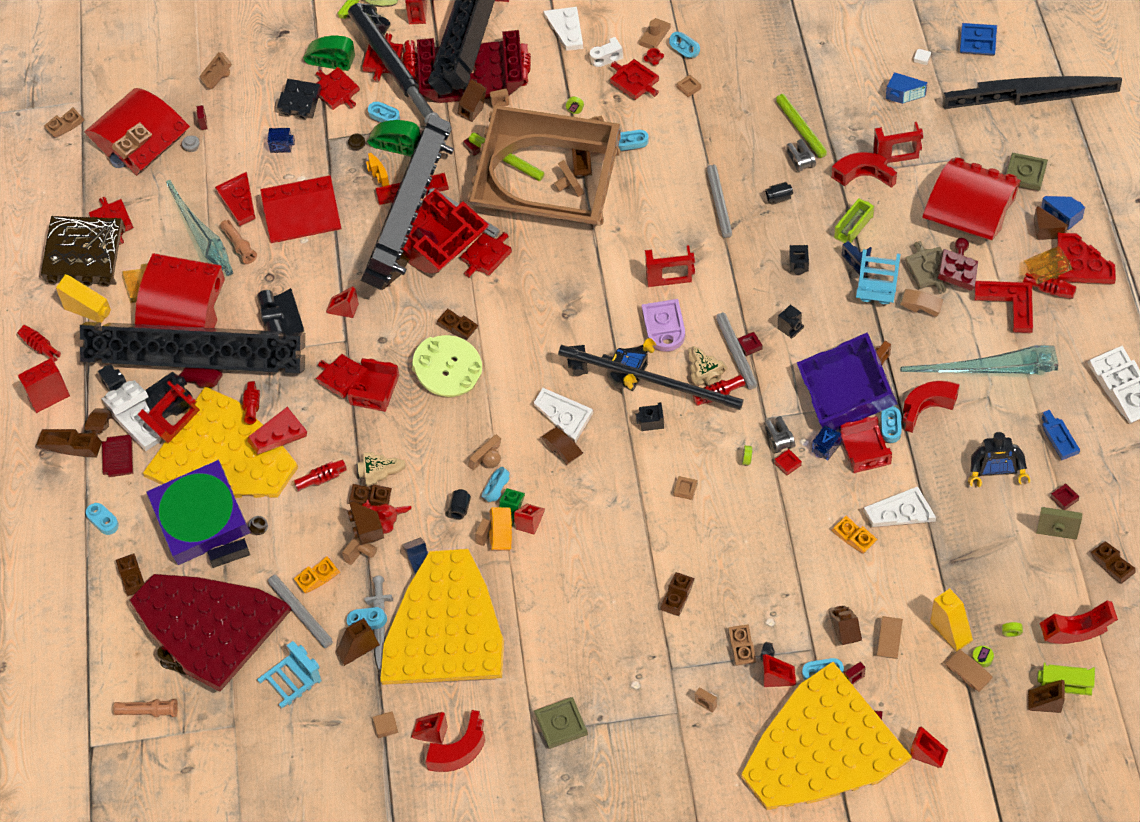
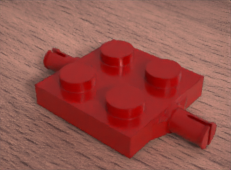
(374, 64)
(634, 79)
(337, 88)
(113, 210)
(486, 254)
(342, 375)

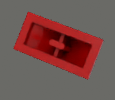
(344, 303)
(528, 518)
(777, 672)
(431, 728)
(928, 749)

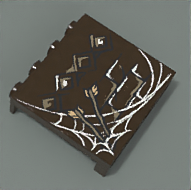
(82, 249)

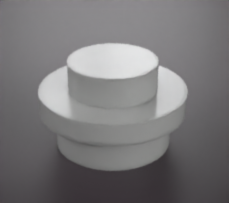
(190, 143)

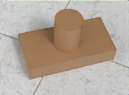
(655, 33)
(216, 70)
(568, 179)
(355, 548)

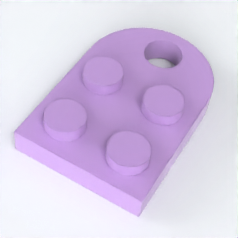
(663, 322)

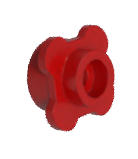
(653, 56)

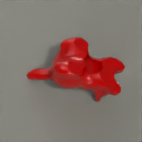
(387, 514)

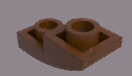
(457, 325)
(98, 420)
(562, 444)
(376, 495)
(1112, 563)
(130, 574)
(677, 594)

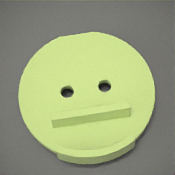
(435, 357)

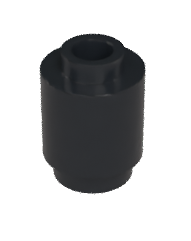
(779, 192)
(459, 504)

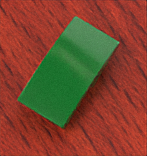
(513, 500)

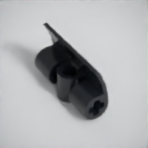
(279, 312)

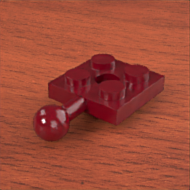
(950, 261)

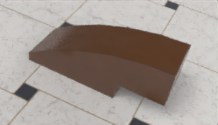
(581, 163)
(70, 442)

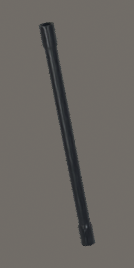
(726, 400)

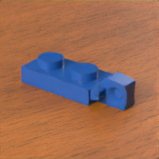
(1059, 436)

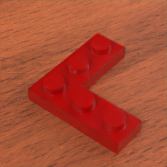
(1017, 292)

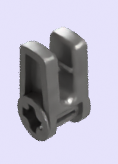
(804, 158)
(781, 439)

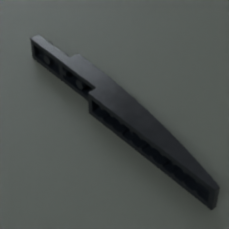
(1032, 90)

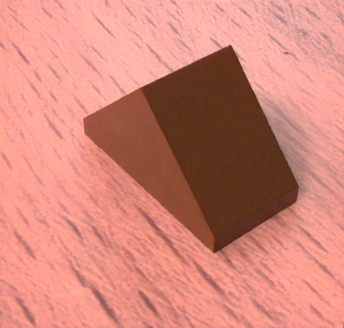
(1047, 225)
(1047, 697)

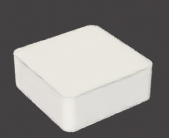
(922, 56)

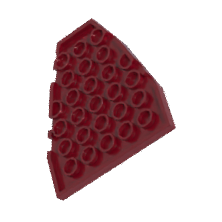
(207, 623)

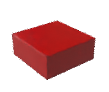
(787, 462)

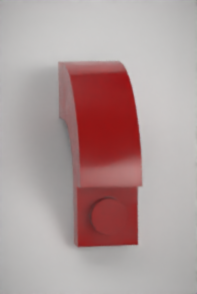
(863, 165)
(928, 395)
(1078, 628)
(461, 753)

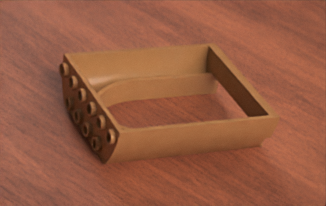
(520, 128)

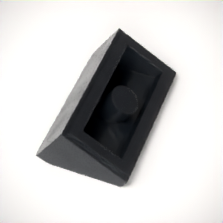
(228, 553)

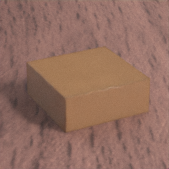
(689, 85)
(499, 98)
(685, 488)
(482, 532)
(706, 699)
(385, 724)

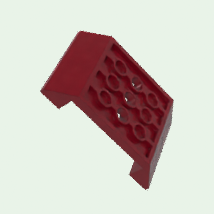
(496, 67)

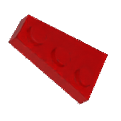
(238, 198)
(277, 432)

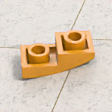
(377, 169)
(501, 528)
(853, 535)
(317, 576)

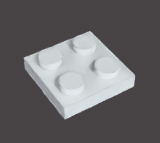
(124, 397)

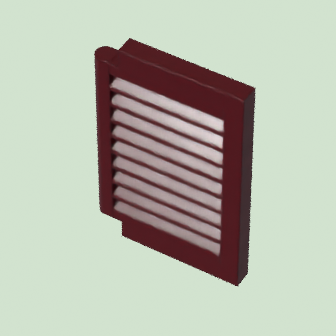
(117, 456)

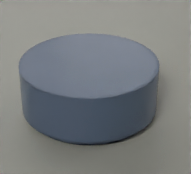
(116, 161)

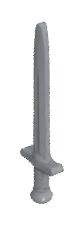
(378, 601)

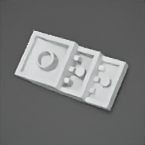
(1119, 380)

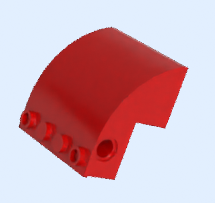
(136, 108)
(971, 198)
(451, 225)
(178, 292)

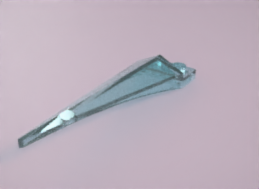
(207, 240)
(1021, 361)

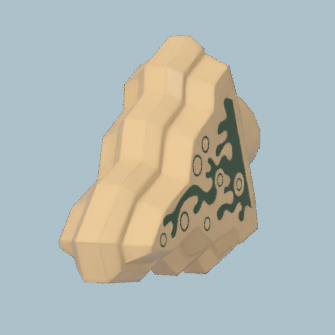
(704, 367)
(378, 467)

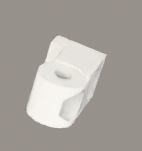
(607, 53)

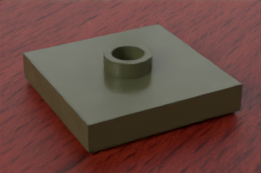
(1028, 170)
(1059, 523)
(561, 722)

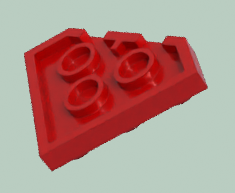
(1086, 261)

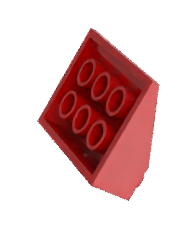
(300, 209)

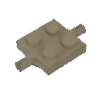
(925, 266)

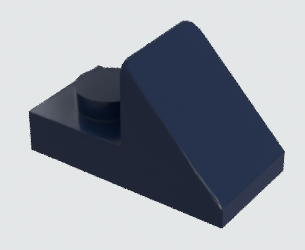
(854, 257)
(416, 552)

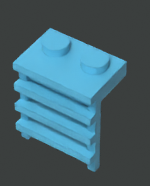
(877, 289)
(301, 666)

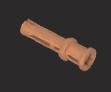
(241, 246)
(152, 708)

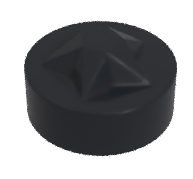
(767, 649)

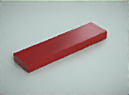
(387, 193)

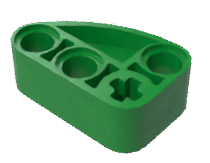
(331, 52)
(395, 136)

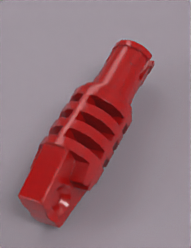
(410, 58)
(526, 62)
(1053, 286)
(38, 342)
(723, 387)
(251, 402)
(321, 474)

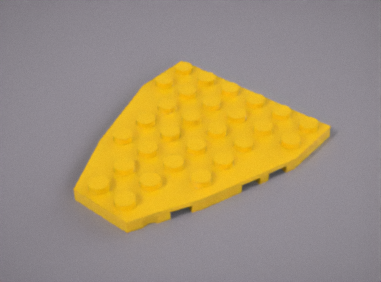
(222, 435)
(444, 625)
(822, 745)

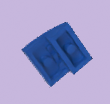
(978, 39)

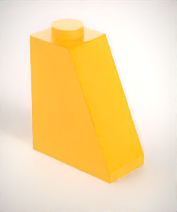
(82, 300)
(951, 620)

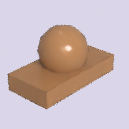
(486, 454)

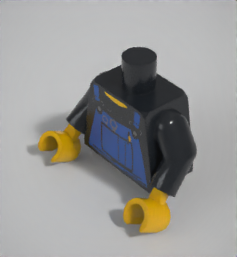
(634, 357)
(997, 457)

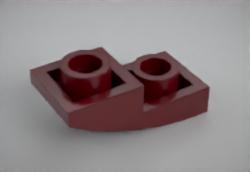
(203, 376)

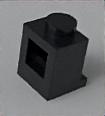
(799, 262)
(790, 321)
(578, 367)
(111, 378)
(650, 417)

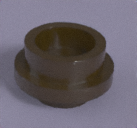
(356, 141)
(258, 525)

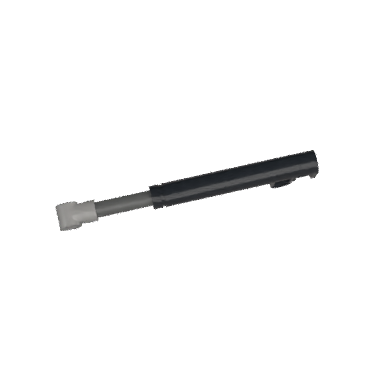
(373, 29)

